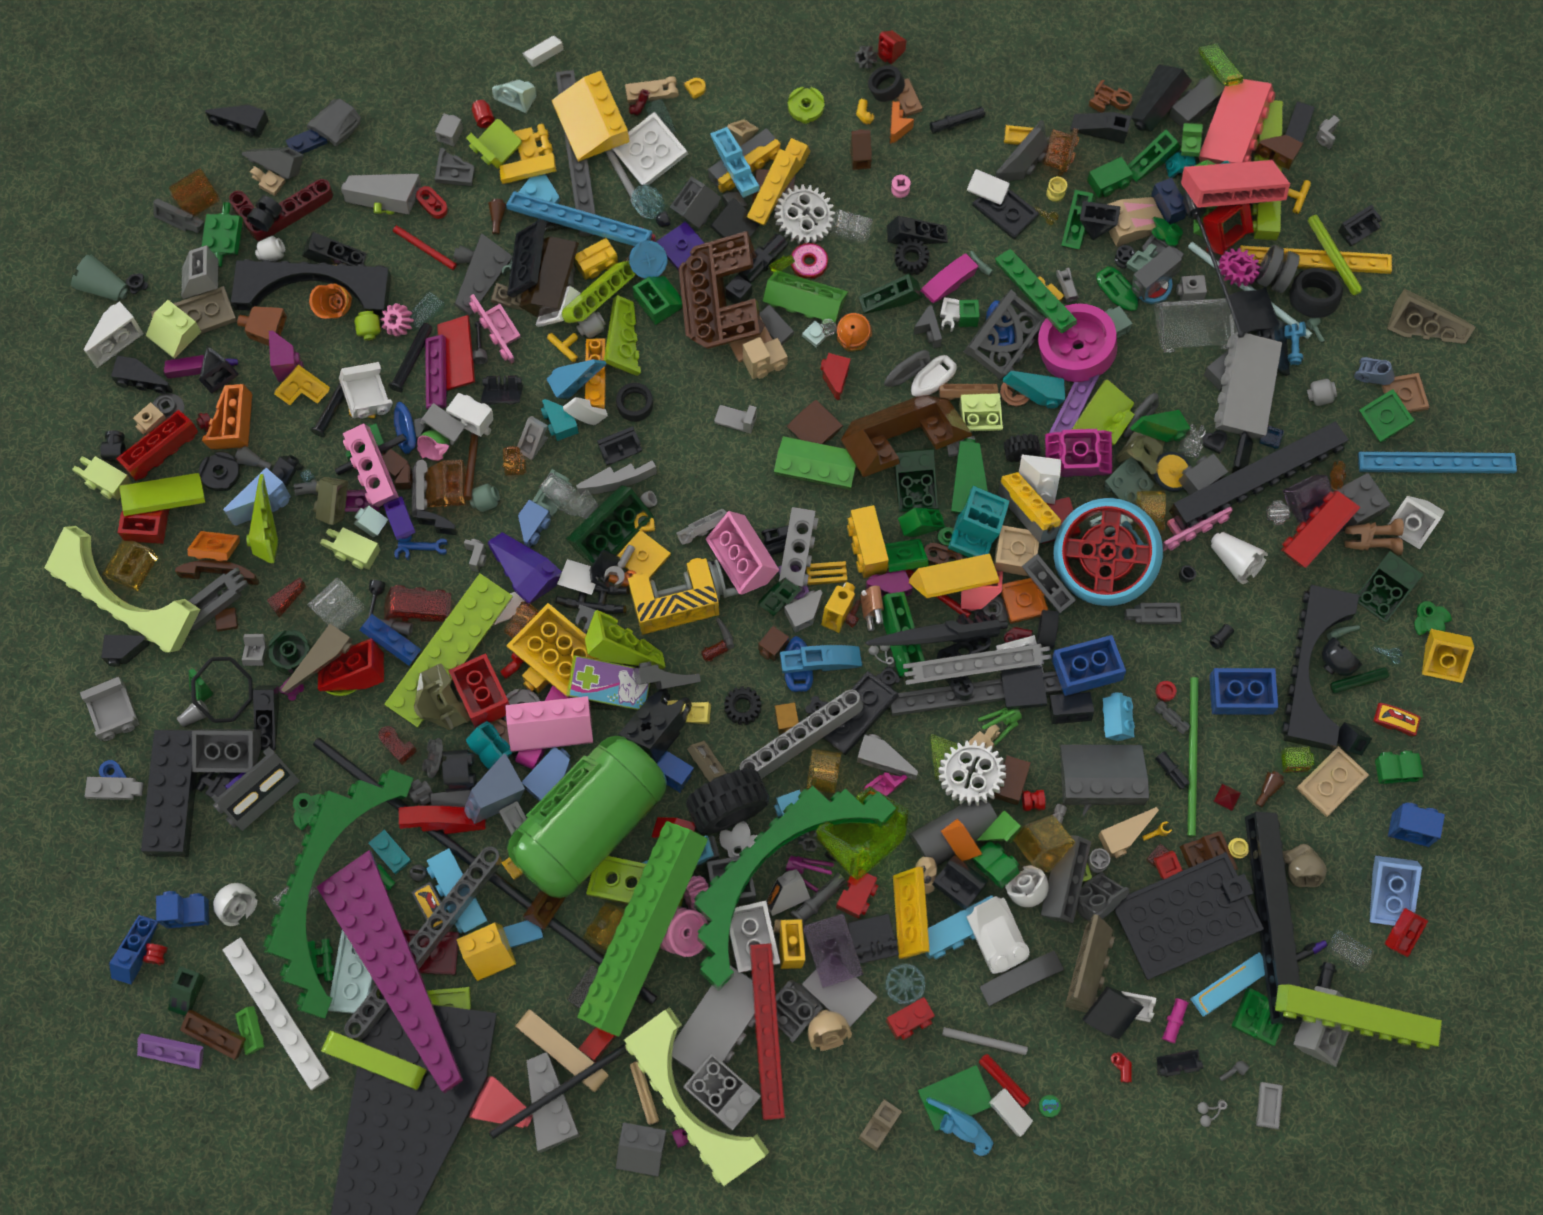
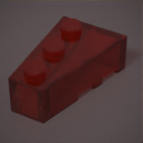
(417, 604)

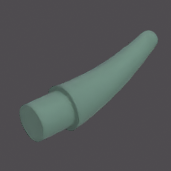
(981, 265)
(1336, 633)

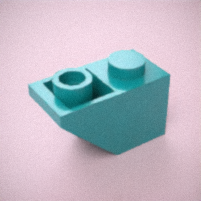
(561, 423)

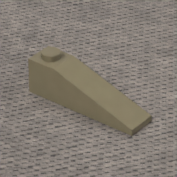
(1421, 317)
(325, 651)

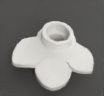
(738, 838)

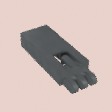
(210, 601)

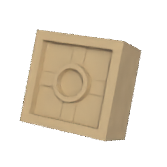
(1014, 549)

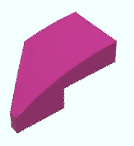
(886, 783)

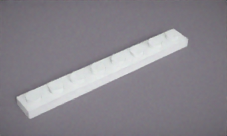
(276, 1014)

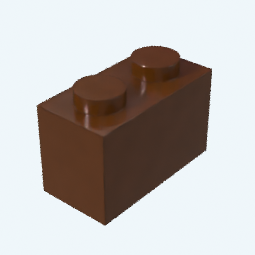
(1015, 779)

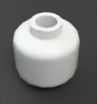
(270, 249)

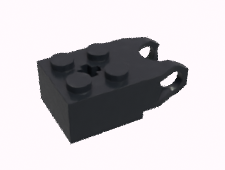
(657, 724)

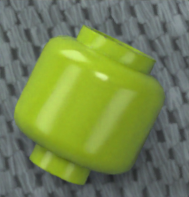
(367, 325)

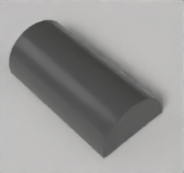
(933, 844)

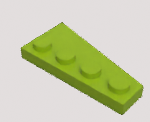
(621, 338)

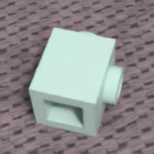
(370, 521)

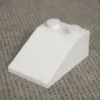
(112, 334)
(750, 927)

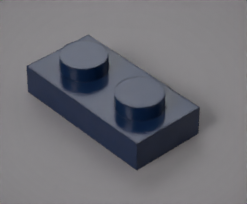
(306, 141)

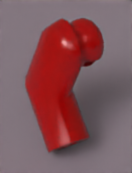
(512, 667)
(1124, 1066)

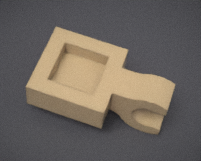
(268, 182)
(991, 734)

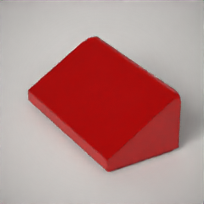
(1406, 932)
(596, 1044)

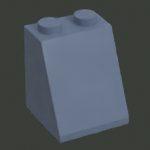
(494, 791)

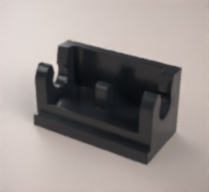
(1360, 225)
(619, 446)
(1071, 708)

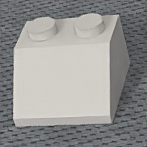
(1041, 475)

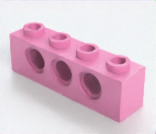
(353, 440)

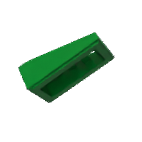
(203, 692)

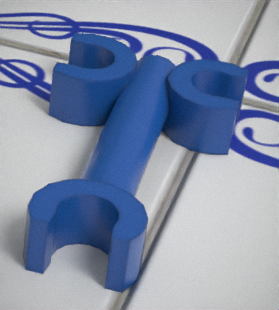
(405, 545)

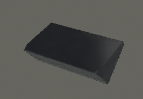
(1243, 452)

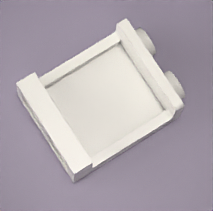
(364, 390)

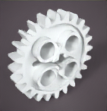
(793, 225)
(989, 778)

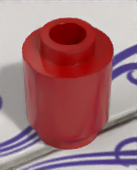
(482, 114)

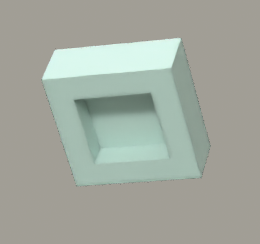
(814, 334)

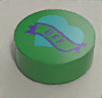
(1049, 1106)

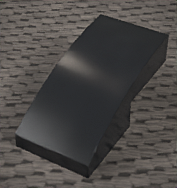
(441, 524)

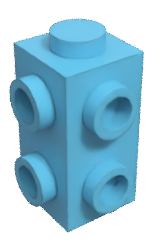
(1118, 717)

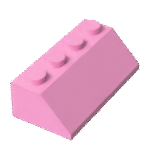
(741, 553)
(549, 724)

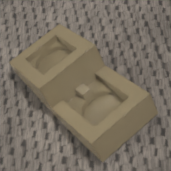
(880, 1125)

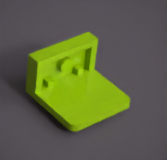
(495, 143)

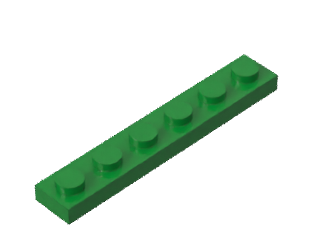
(1036, 291)

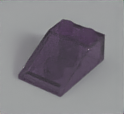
(832, 950)

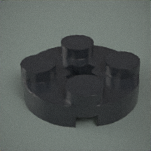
(215, 462)

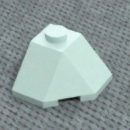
(515, 94)

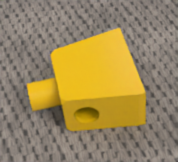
(838, 607)

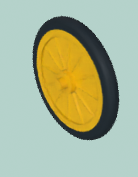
(1169, 471)

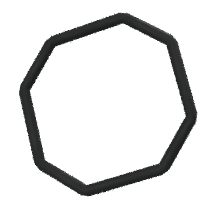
(193, 690)

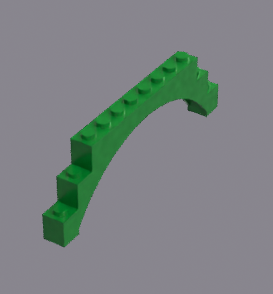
(799, 818)
(289, 931)

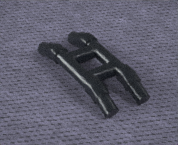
(601, 605)

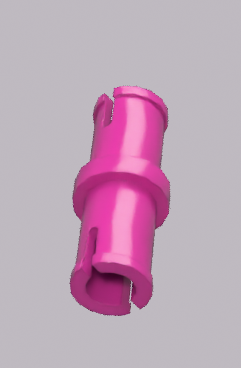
(1175, 1020)

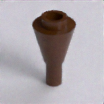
(497, 210)
(1272, 783)

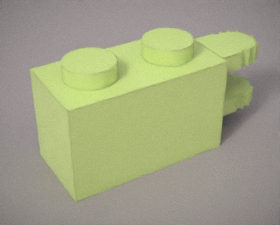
(103, 477)
(352, 547)

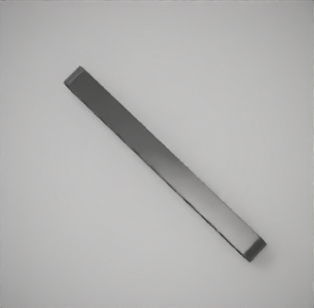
(434, 936)

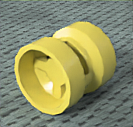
(1056, 189)

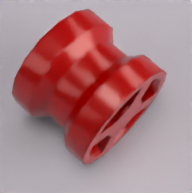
(155, 954)

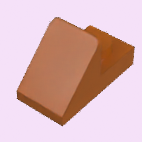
(899, 125)

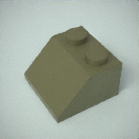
(331, 500)

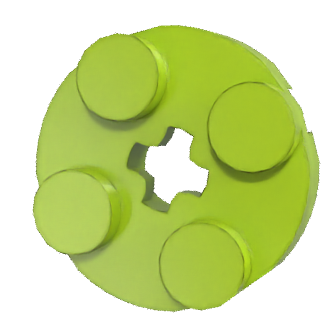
(806, 114)

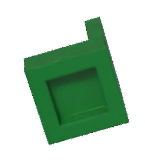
(968, 313)

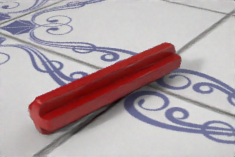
(1004, 1080)

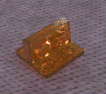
(1060, 150)
(194, 193)

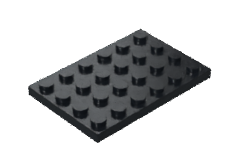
(1186, 917)

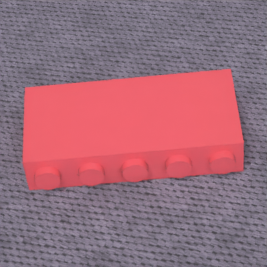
(1237, 122)
(1235, 183)

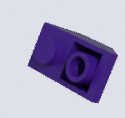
(399, 518)

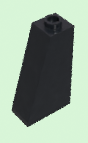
(1159, 96)

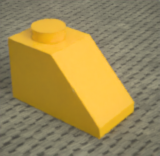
(791, 944)

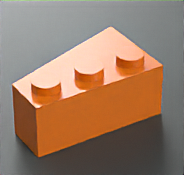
(232, 419)

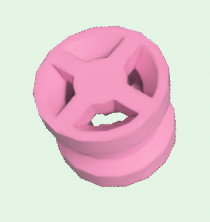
(900, 191)

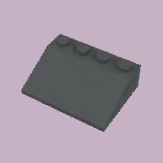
(1103, 775)

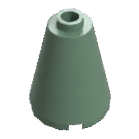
(98, 280)

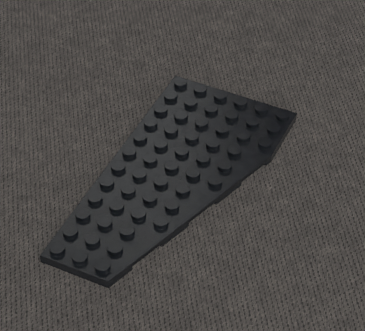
(401, 1133)

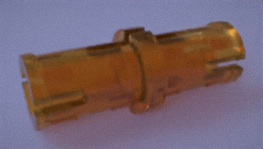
(1337, 475)

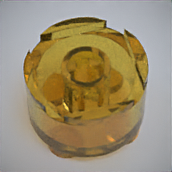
(1154, 505)
(823, 770)

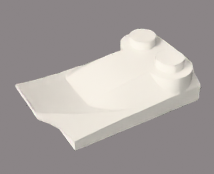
(998, 935)

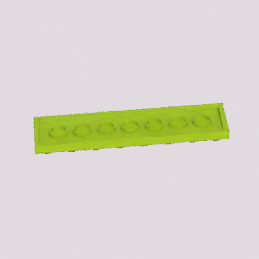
(453, 641)

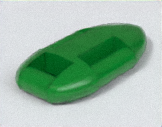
(1117, 288)

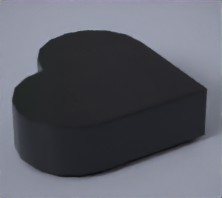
(1215, 441)

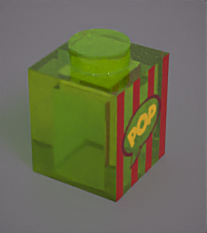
(1297, 759)

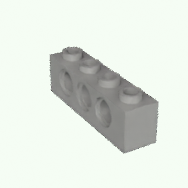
(798, 519)

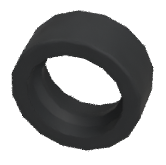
(892, 91)
(639, 415)
(1048, 628)

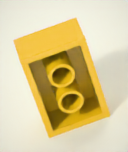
(867, 542)

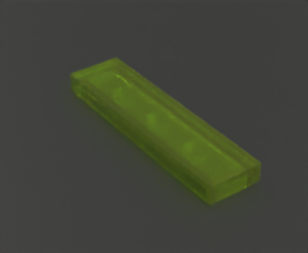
(1221, 65)

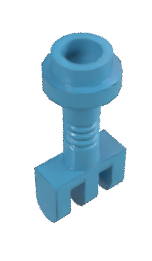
(1295, 357)

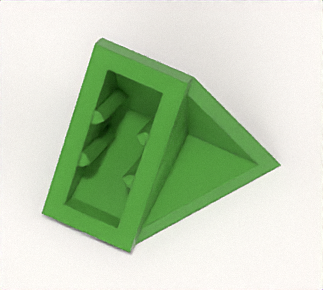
(1002, 829)

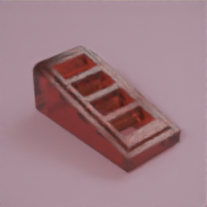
(286, 596)

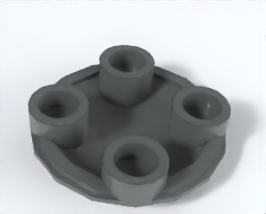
(435, 757)

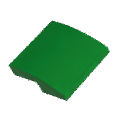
(1254, 1018)

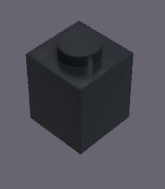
(738, 290)

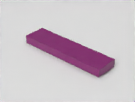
(435, 371)

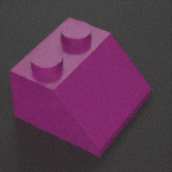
(282, 356)

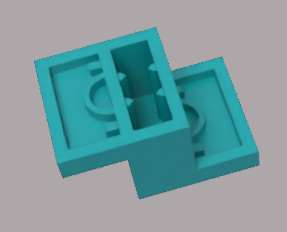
(978, 523)

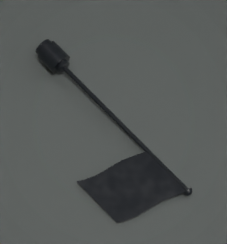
(1249, 309)

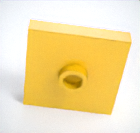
(647, 555)

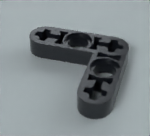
(952, 651)

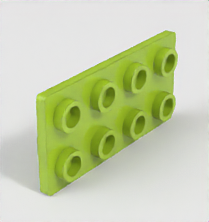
(1107, 411)

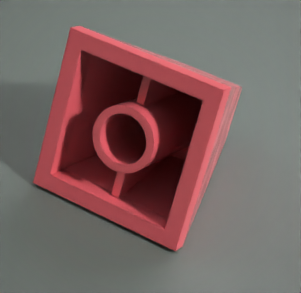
(497, 1104)

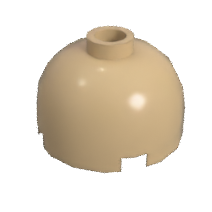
(828, 1030)

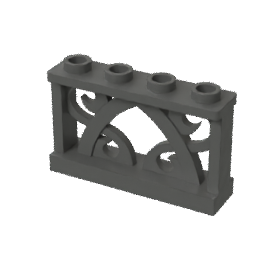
(981, 341)

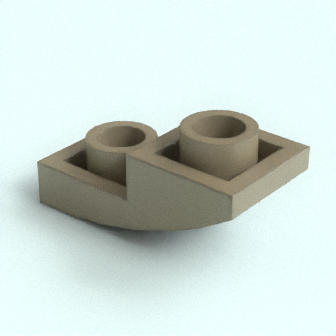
(500, 297)

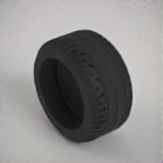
(1313, 306)

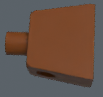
(261, 322)

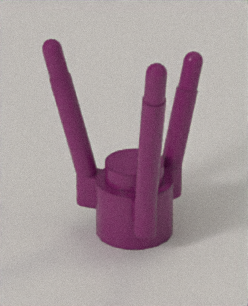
(801, 863)

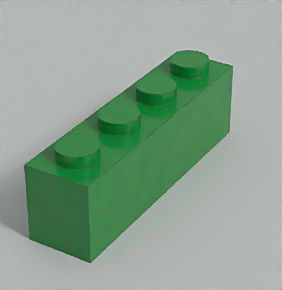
(896, 619)

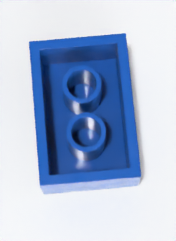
(1088, 665)
(1243, 691)

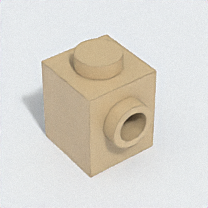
(148, 419)

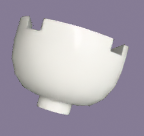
(1028, 887)
(233, 903)

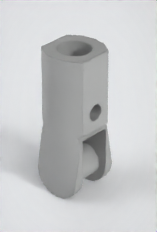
(1067, 286)

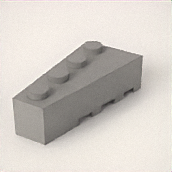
(553, 1121)

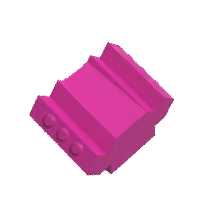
(1081, 451)

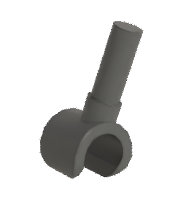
(1241, 1067)

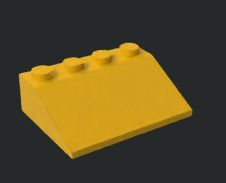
(590, 117)
(549, 646)

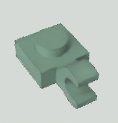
(1140, 258)

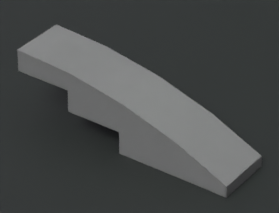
(608, 480)

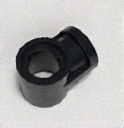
(113, 446)

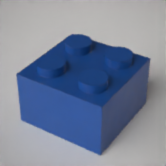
(1416, 824)

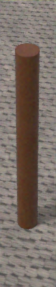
(471, 466)

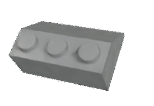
(1321, 1041)

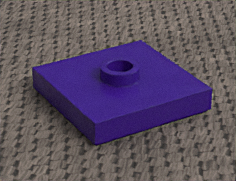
(679, 244)

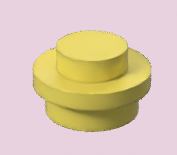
(1238, 848)

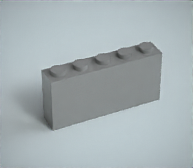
(1248, 385)
(716, 1024)

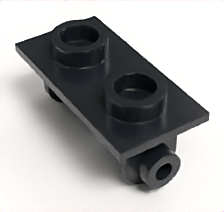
(1175, 1063)

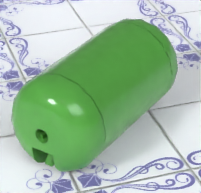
(586, 816)

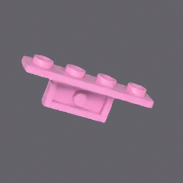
(500, 326)
(1190, 533)

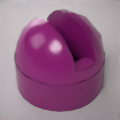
(679, 1137)

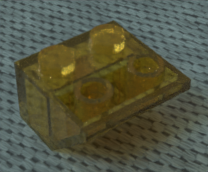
(130, 564)
(1044, 842)
(604, 926)

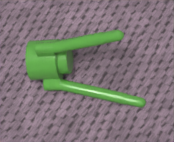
(1007, 716)

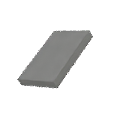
(847, 997)

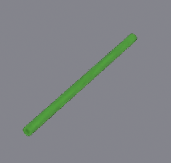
(1193, 739)

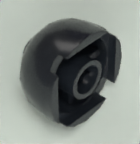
(1339, 659)

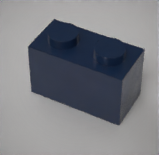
(1169, 201)

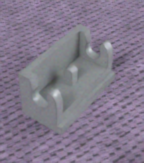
(443, 423)

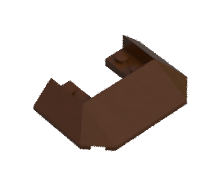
(703, 293)
(868, 435)

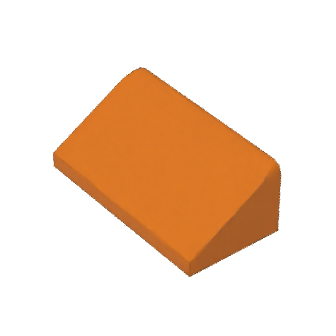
(960, 841)

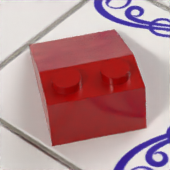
(356, 669)

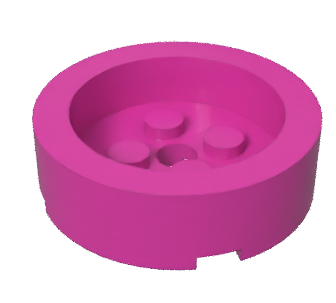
(1096, 334)

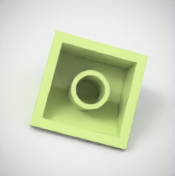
(172, 329)

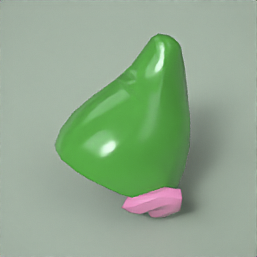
(432, 445)

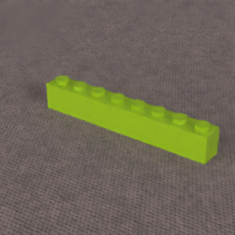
(1268, 214)
(1358, 1015)

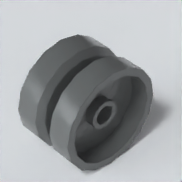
(1277, 268)

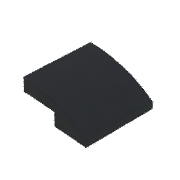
(1112, 1012)

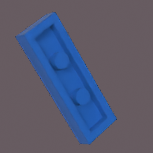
(390, 639)

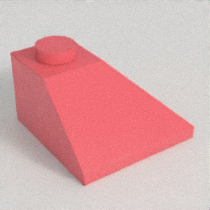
(979, 597)

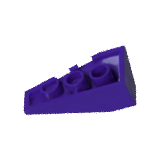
(528, 570)

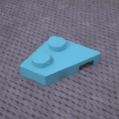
(540, 188)

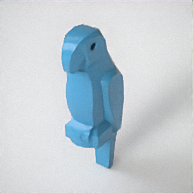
(964, 1127)

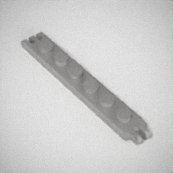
(976, 663)

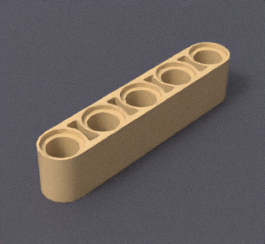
(559, 1048)

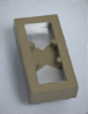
(706, 760)

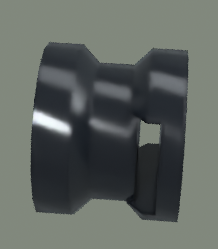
(1123, 252)

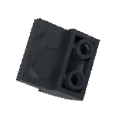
(960, 882)

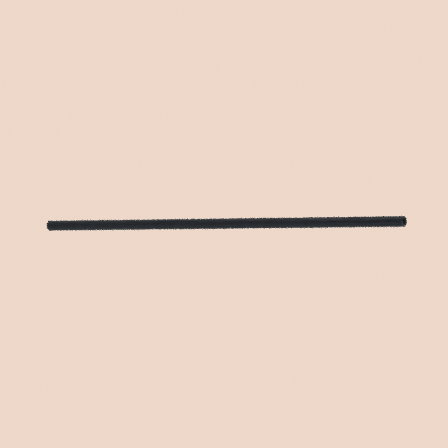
(468, 858)

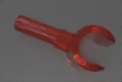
(851, 618)

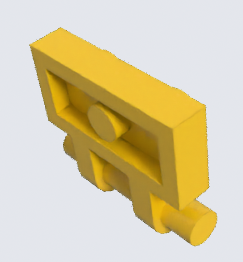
(528, 148)

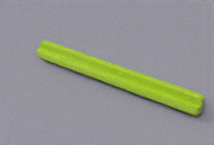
(1334, 254)

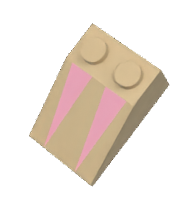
(1134, 219)

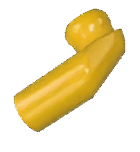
(862, 114)

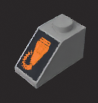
(787, 892)

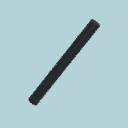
(383, 447)

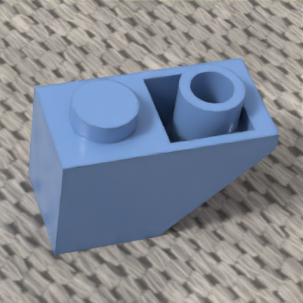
(532, 521)

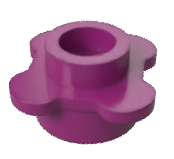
(292, 695)

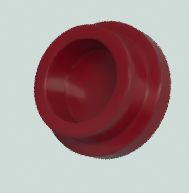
(203, 421)

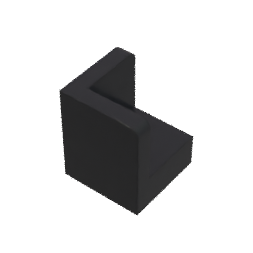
(1353, 738)

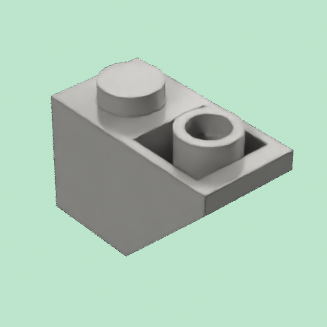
(802, 612)

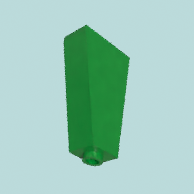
(968, 473)

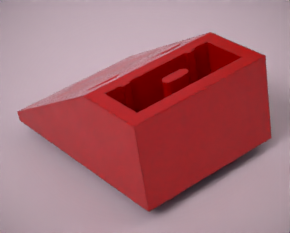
(144, 527)

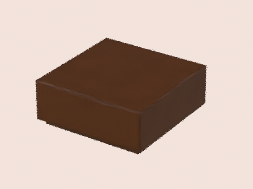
(226, 620)

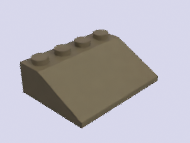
(1090, 964)

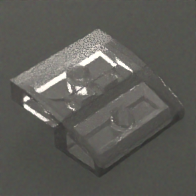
(337, 605)

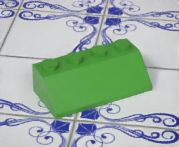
(804, 296)
(815, 463)

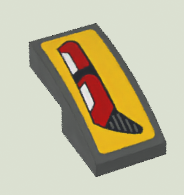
(427, 901)

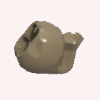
(1305, 866)

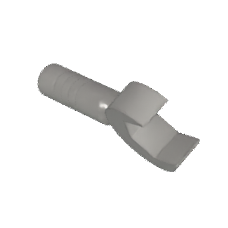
(617, 570)

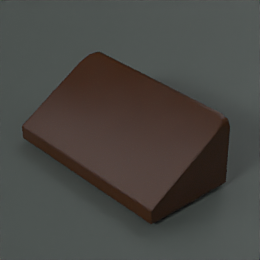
(543, 909)

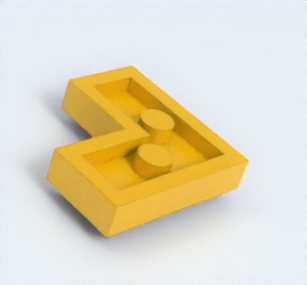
(300, 382)

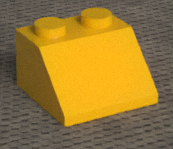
(1447, 655)
(486, 951)

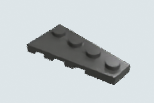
(482, 272)

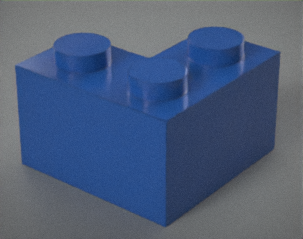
(178, 912)

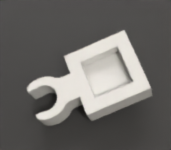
(950, 312)

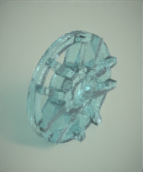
(647, 201)
(905, 983)

